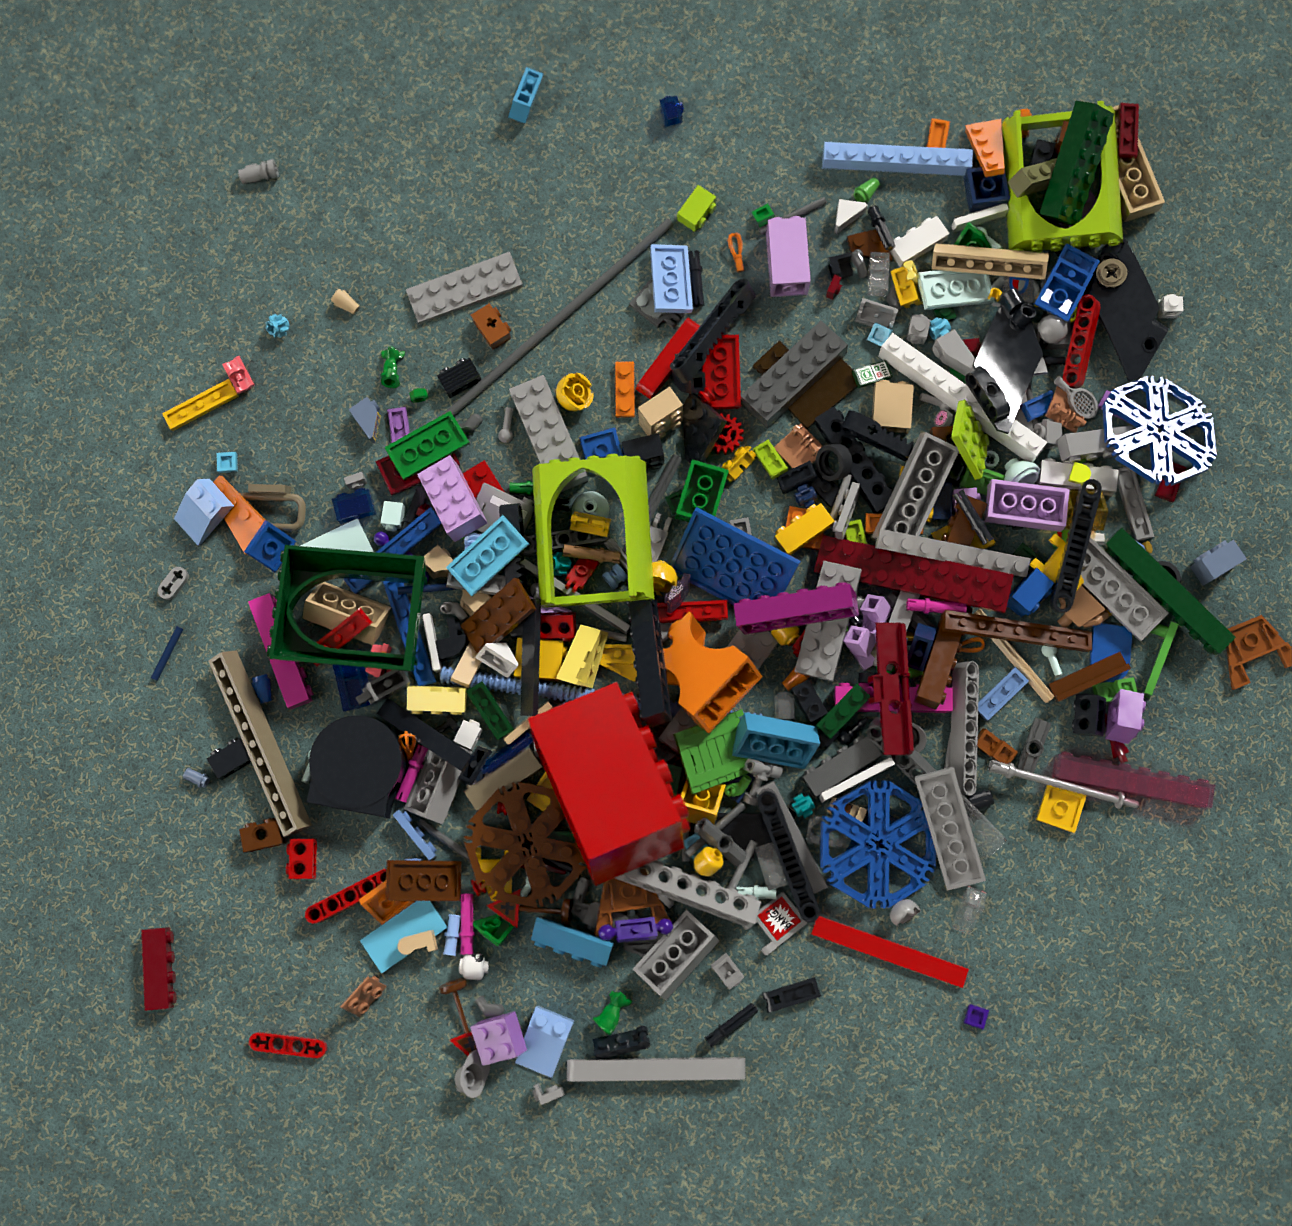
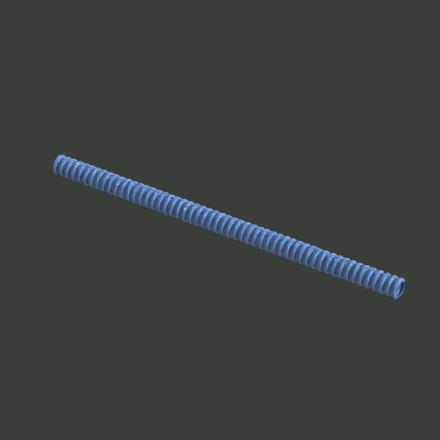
(545, 690)

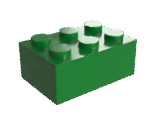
(701, 490)

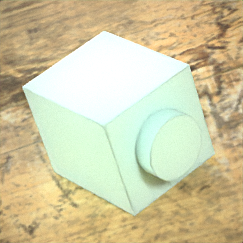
(392, 515)

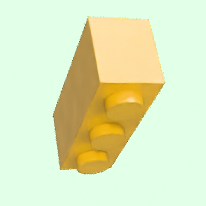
(803, 529)

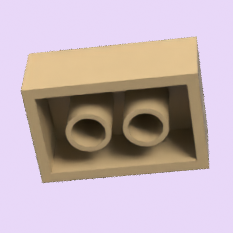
(661, 413)

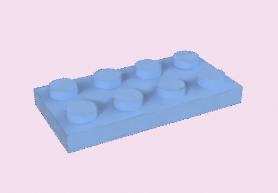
(671, 278)

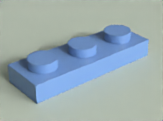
(1001, 693)
(416, 835)

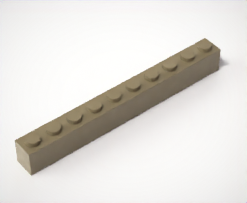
(260, 743)

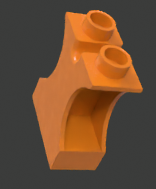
(707, 677)

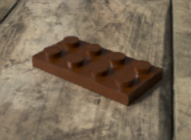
(498, 615)
(423, 880)

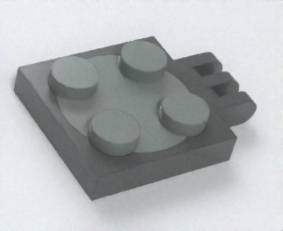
(644, 305)

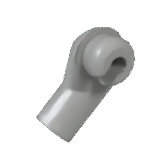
(454, 608)

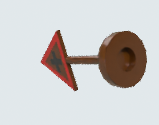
(510, 911)
(465, 1041)

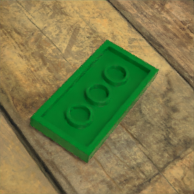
(427, 445)

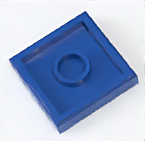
(601, 444)
(267, 545)

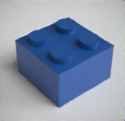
(1029, 592)

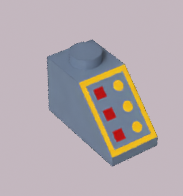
(367, 417)

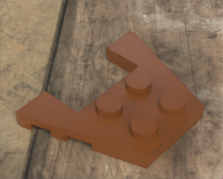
(1253, 640)
(622, 896)

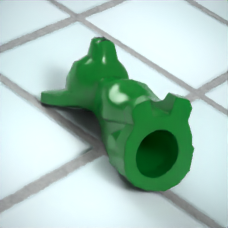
(389, 376)
(610, 1015)

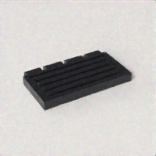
(746, 828)

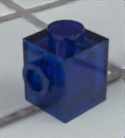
(671, 110)

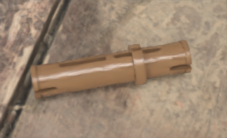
(590, 553)

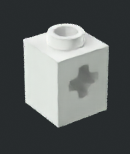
(468, 734)

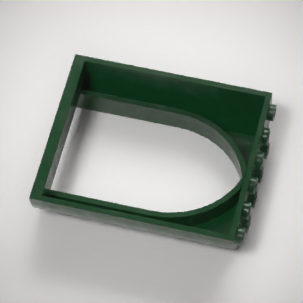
(310, 566)

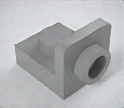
(551, 1093)

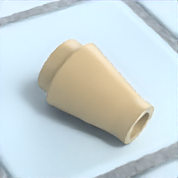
(344, 301)

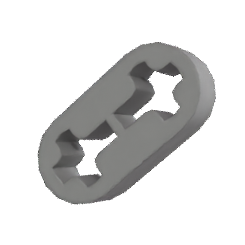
(177, 585)

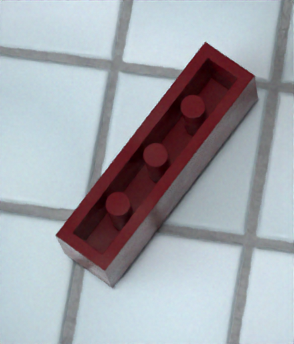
(157, 968)

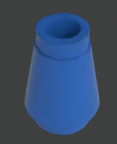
(262, 688)

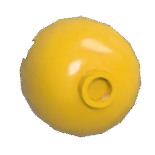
(574, 392)
(663, 577)

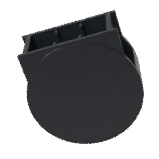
(356, 766)

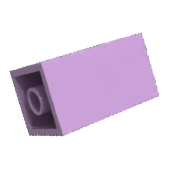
(788, 256)

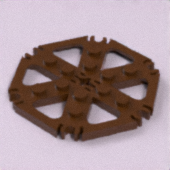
(515, 858)

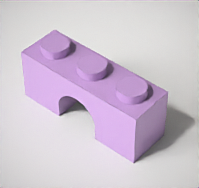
(862, 639)

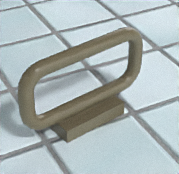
(278, 493)

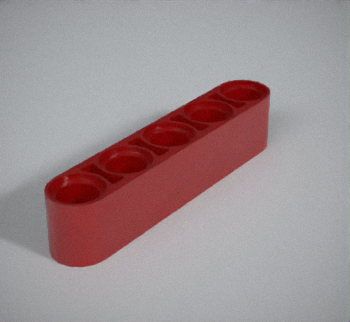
(1078, 333)
(660, 369)
(341, 898)

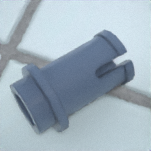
(197, 778)

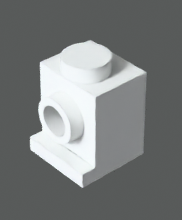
(1170, 306)

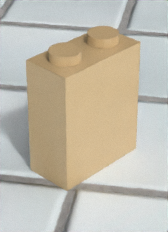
(893, 405)

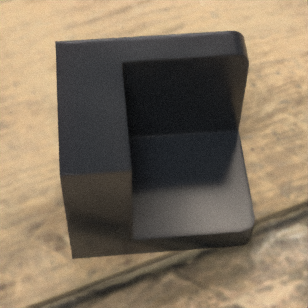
(840, 266)

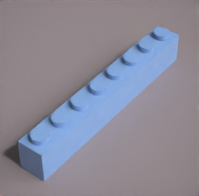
(896, 158)

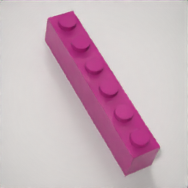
(288, 673)
(843, 688)

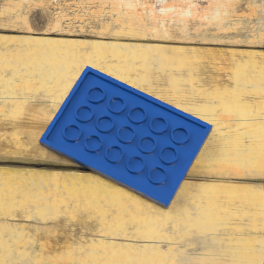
(731, 561)

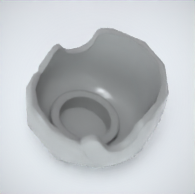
(1052, 329)
(903, 911)

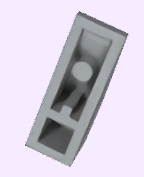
(954, 353)

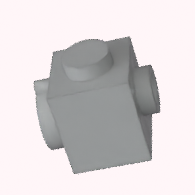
(918, 329)
(1049, 431)

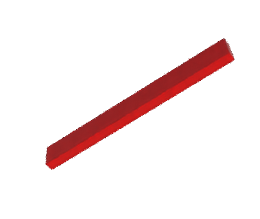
(890, 951)

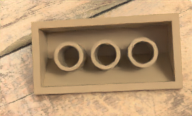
(332, 605)

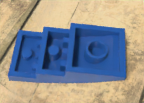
(1066, 282)

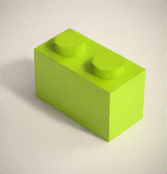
(696, 208)

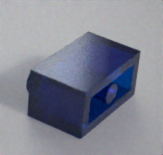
(354, 505)

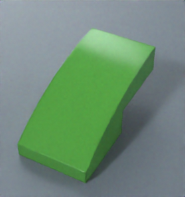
(1110, 689)

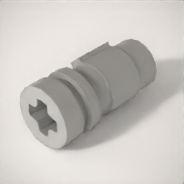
(254, 172)

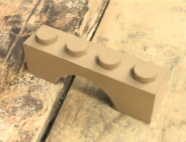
(436, 565)

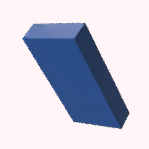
(1037, 406)

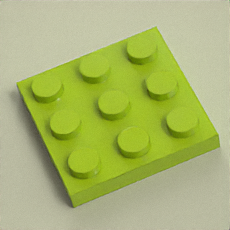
(970, 439)

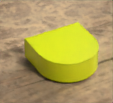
(1079, 473)

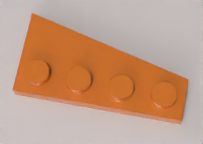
(987, 145)
(242, 518)

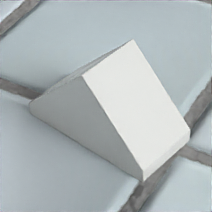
(848, 212)
(498, 657)

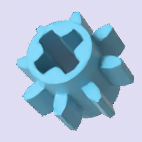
(277, 325)
(939, 328)

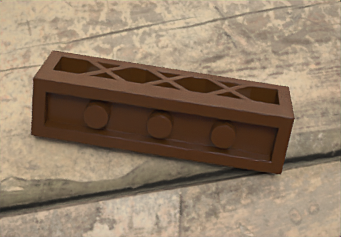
(1088, 676)

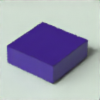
(976, 1016)

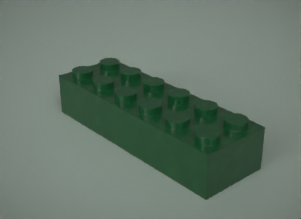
(1077, 163)

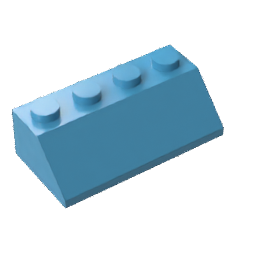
(775, 741)
(572, 941)

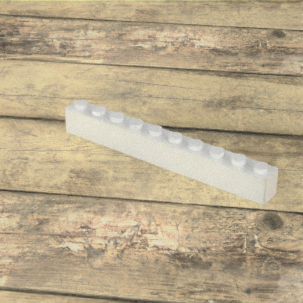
(951, 390)

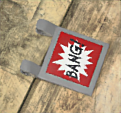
(779, 921)

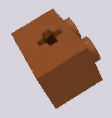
(494, 336)

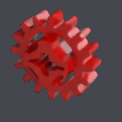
(727, 441)

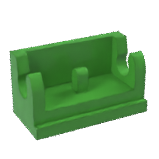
(981, 484)

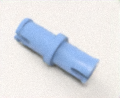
(452, 935)

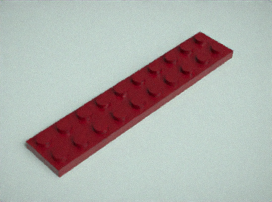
(920, 575)

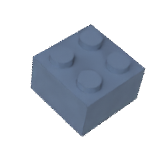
(1217, 561)

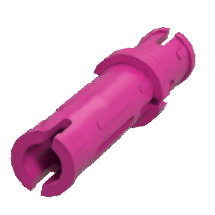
(933, 606)
(412, 773)
(466, 924)

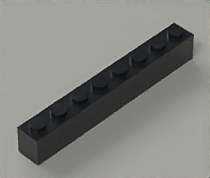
(649, 662)

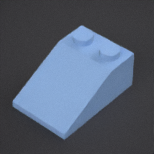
(202, 510)
(545, 1041)

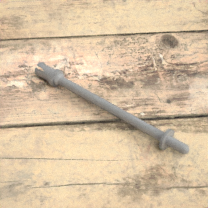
(1009, 771)

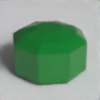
(418, 395)

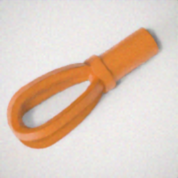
(737, 257)
(971, 650)
(408, 749)

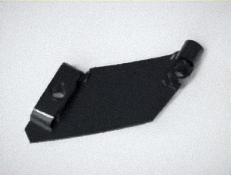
(1129, 312)
(1006, 361)

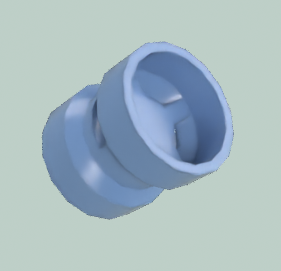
(615, 576)

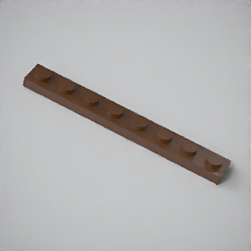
(1017, 631)

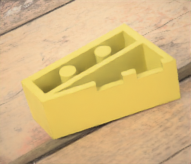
(583, 657)
(436, 699)

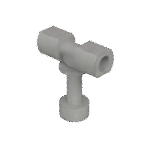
(761, 773)

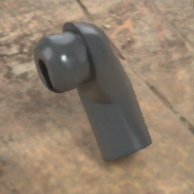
(858, 261)
(892, 298)
(471, 423)
(489, 1010)

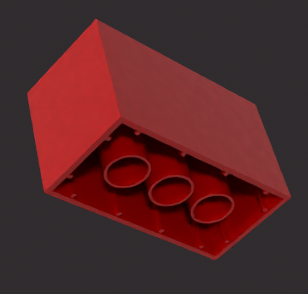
(610, 782)

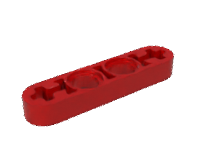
(287, 1048)

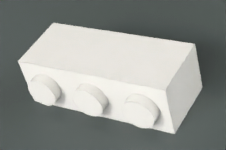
(919, 240)

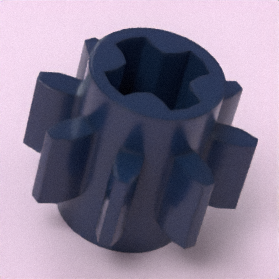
(805, 496)

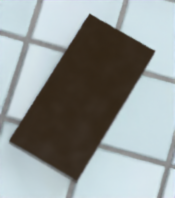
(824, 393)

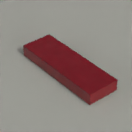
(1128, 130)

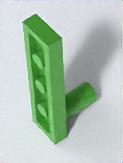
(1168, 634)

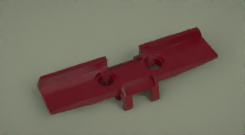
(892, 650)

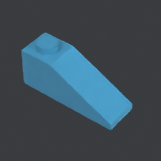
(525, 95)

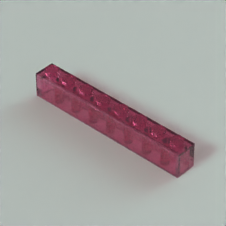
(1133, 781)

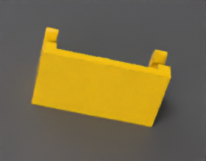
(906, 289)

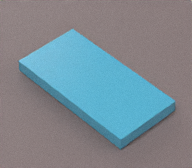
(487, 555)
(415, 919)

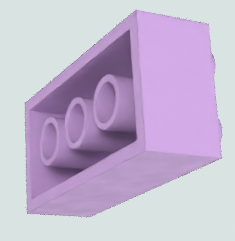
(452, 498)
(1026, 505)

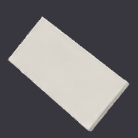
(856, 779)

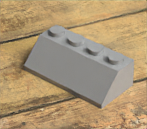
(434, 788)
(676, 955)

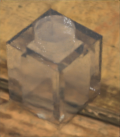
(784, 706)

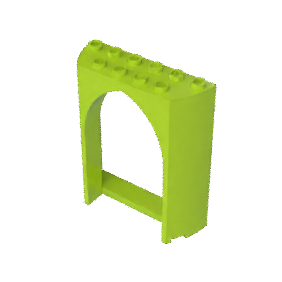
(1027, 228)
(630, 482)

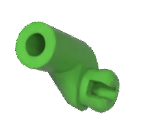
(738, 788)

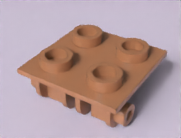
(1061, 412)
(798, 446)
(363, 996)

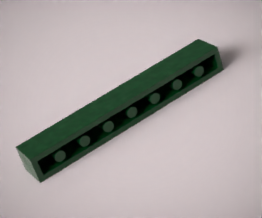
(1168, 592)

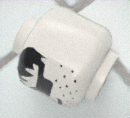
(473, 966)

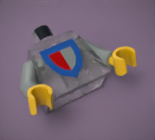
(1026, 287)

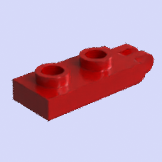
(581, 573)

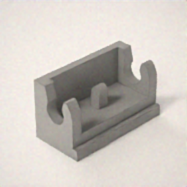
(876, 312)

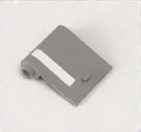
(493, 498)

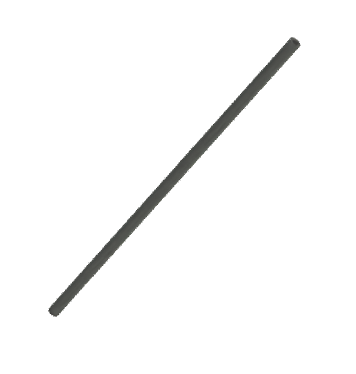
(560, 317)

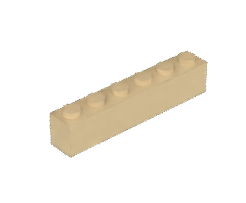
(990, 261)

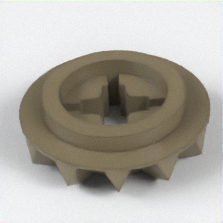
(1111, 265)

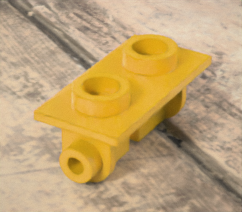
(742, 457)
(590, 524)

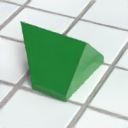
(972, 237)
(494, 928)

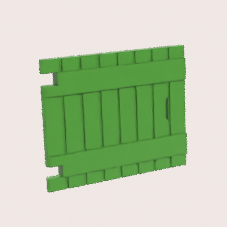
(710, 754)

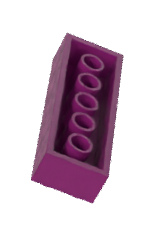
(796, 608)

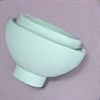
(1021, 471)
(600, 504)

